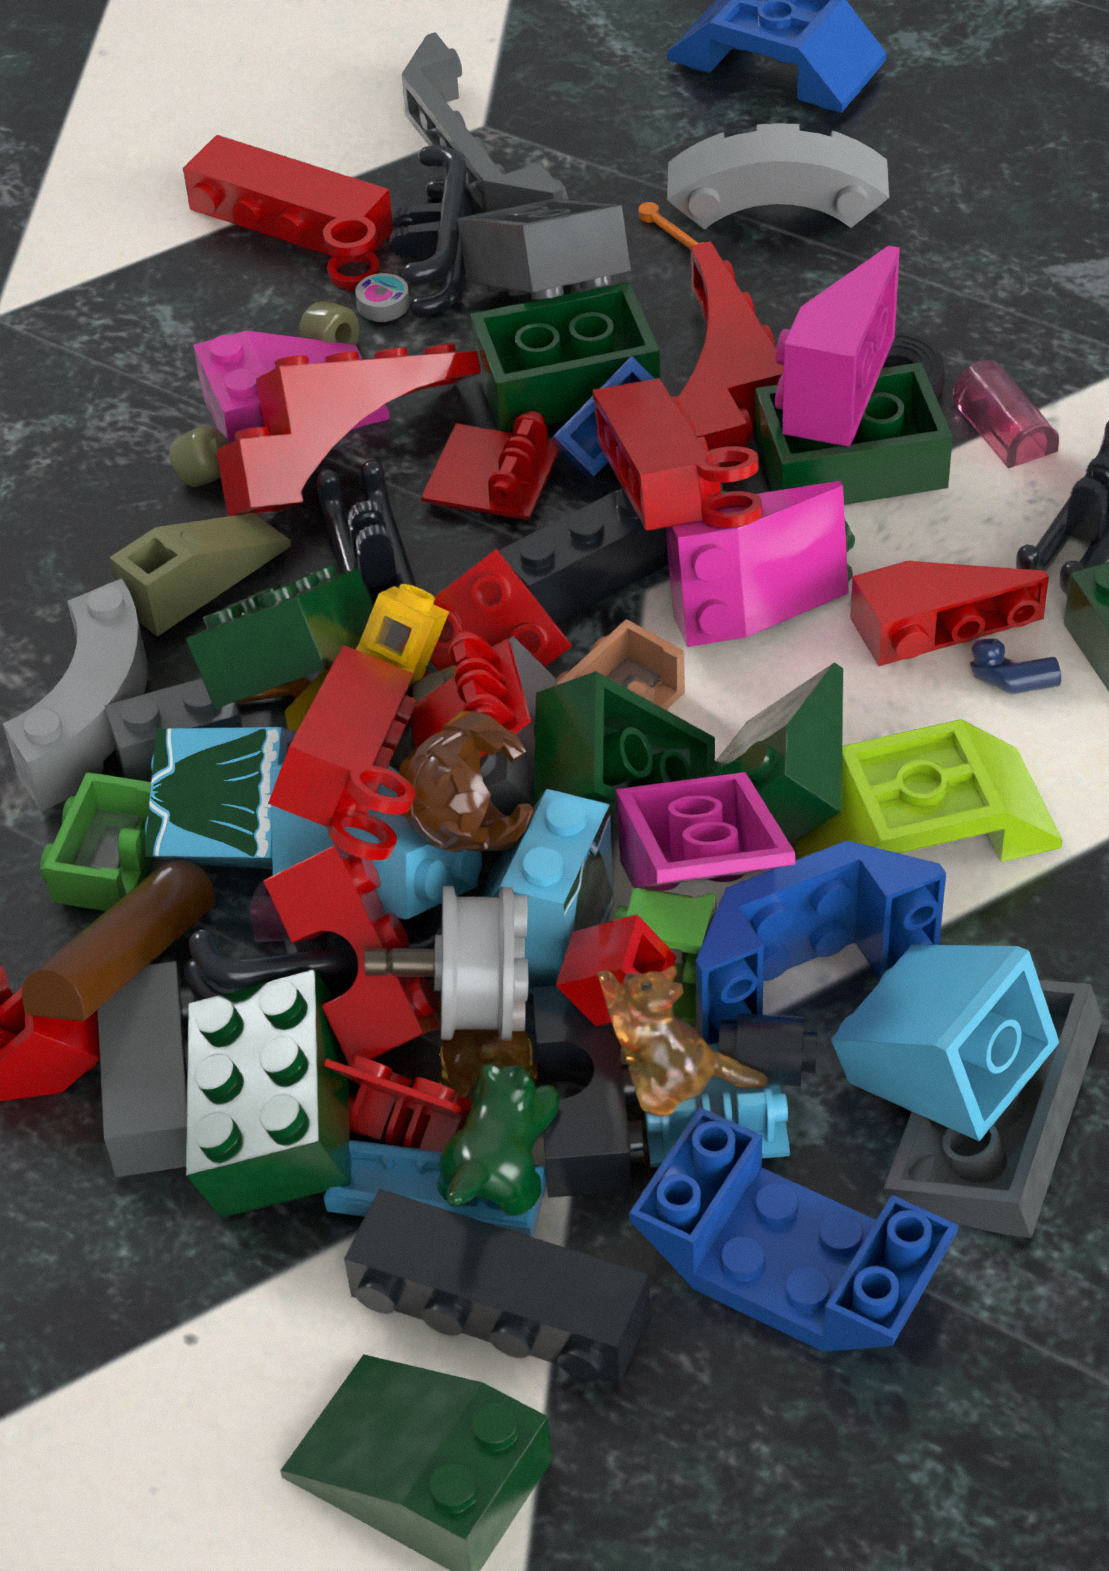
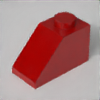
(43, 1052)

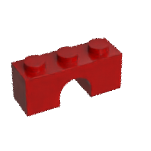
(339, 896)

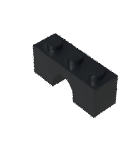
(589, 1139)

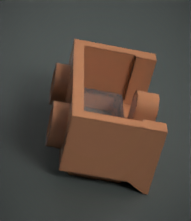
(636, 662)

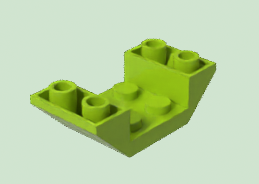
(935, 790)

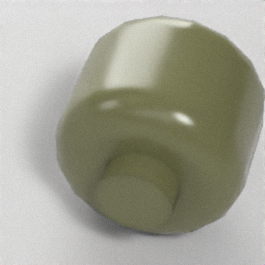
(329, 323)
(195, 455)

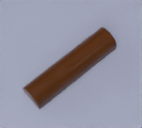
(119, 943)

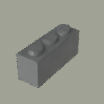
(145, 1071)

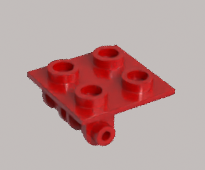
(494, 468)
(496, 607)
(482, 683)
(387, 1104)

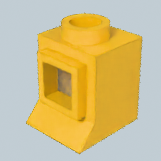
(404, 629)

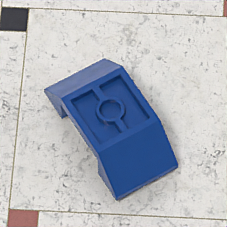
(819, 36)
(812, 912)
(784, 1248)

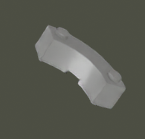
(778, 168)
(70, 726)

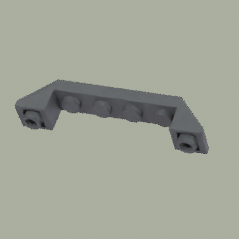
(427, 86)

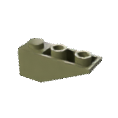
(191, 563)

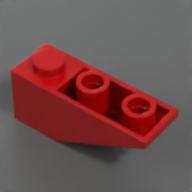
(937, 605)

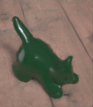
(495, 1146)

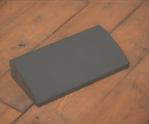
(1006, 1175)

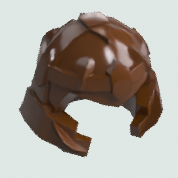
(451, 800)

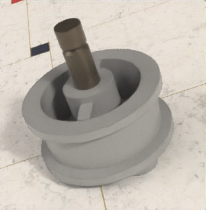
(474, 963)

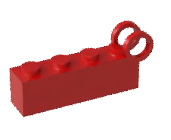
(291, 203)
(664, 463)
(346, 752)

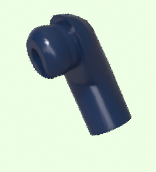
(1011, 676)

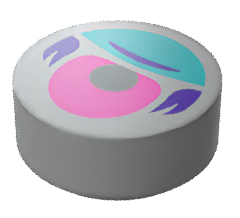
(382, 297)

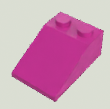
(838, 352)
(234, 361)
(762, 572)
(697, 832)

